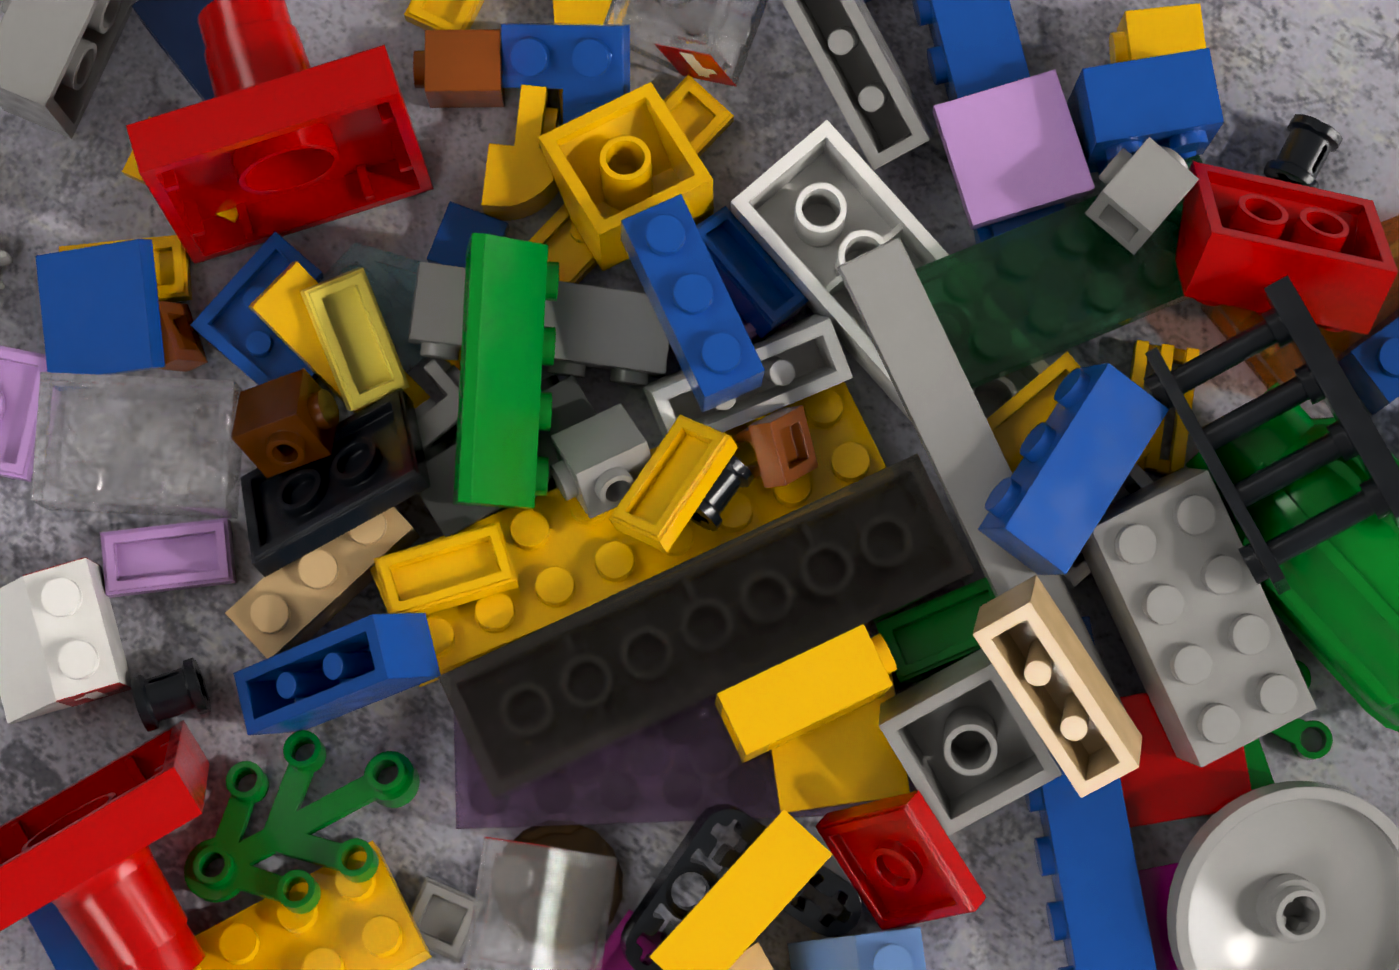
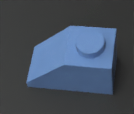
(865, 951)

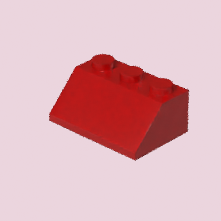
(1257, 229)

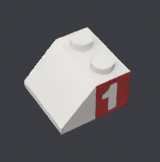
(58, 641)

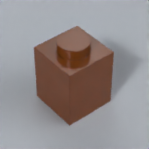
(460, 68)

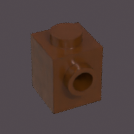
(285, 423)

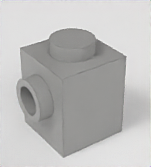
(1140, 193)
(599, 459)

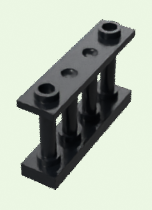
(1314, 380)

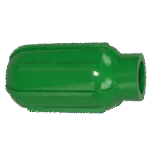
(1344, 588)

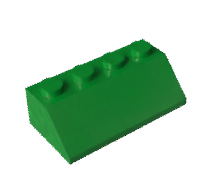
(502, 373)

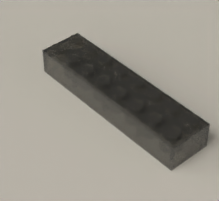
(705, 627)

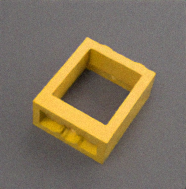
(806, 692)

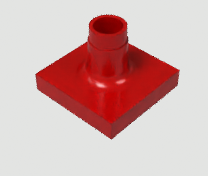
(278, 137)
(95, 861)

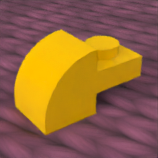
(518, 175)

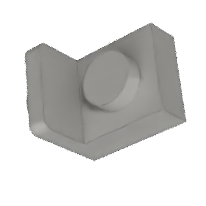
(439, 420)

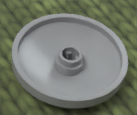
(1288, 884)

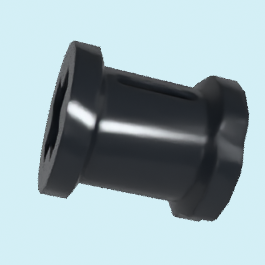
(1304, 151)
(727, 484)
(170, 694)

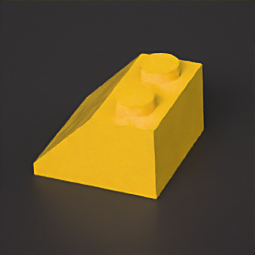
(621, 164)

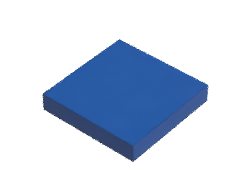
(101, 309)

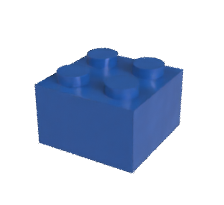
(1153, 97)

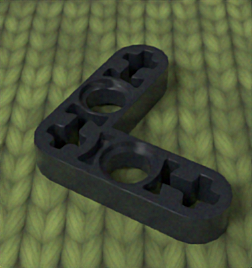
(700, 837)

